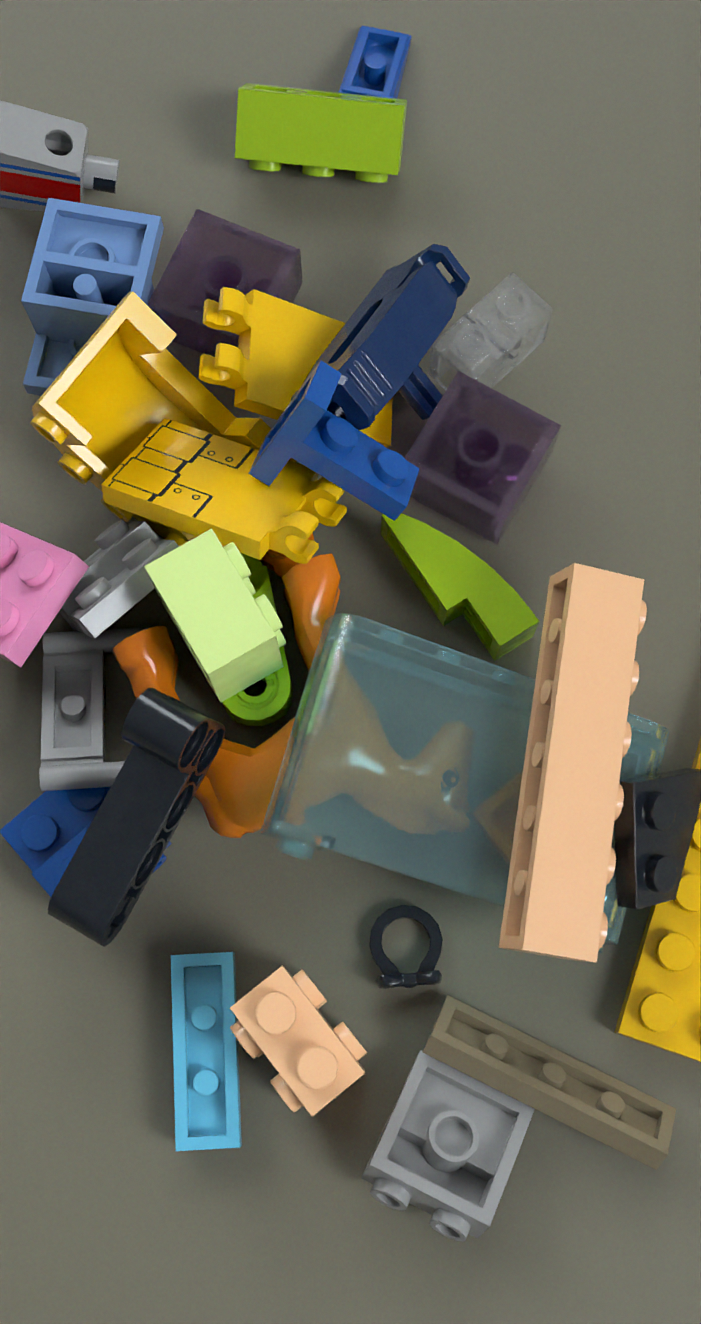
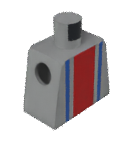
(47, 159)

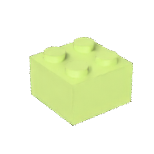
(216, 614)

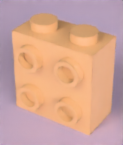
(286, 1026)

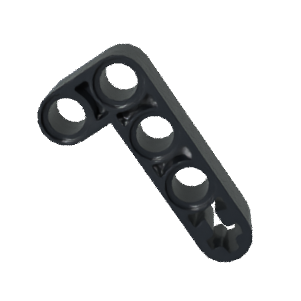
(138, 814)

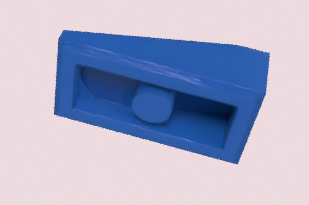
(376, 63)

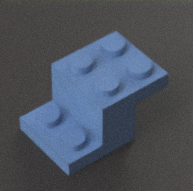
(78, 276)

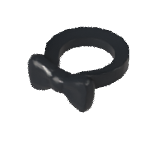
(392, 977)

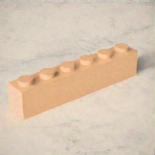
(574, 765)

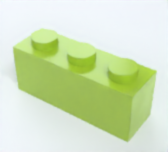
(320, 131)

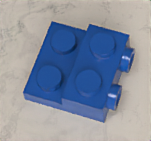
(52, 829)

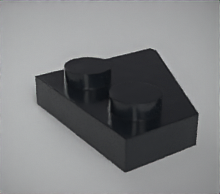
(654, 835)

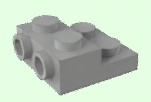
(114, 576)
(447, 1148)

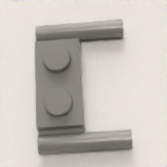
(75, 710)

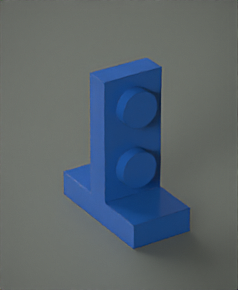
(335, 449)

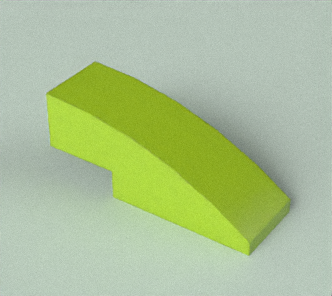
(459, 584)

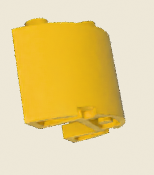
(120, 393)

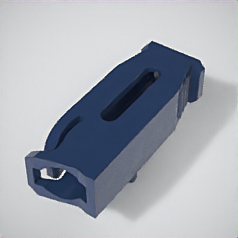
(391, 335)

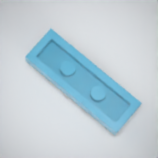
(205, 1052)

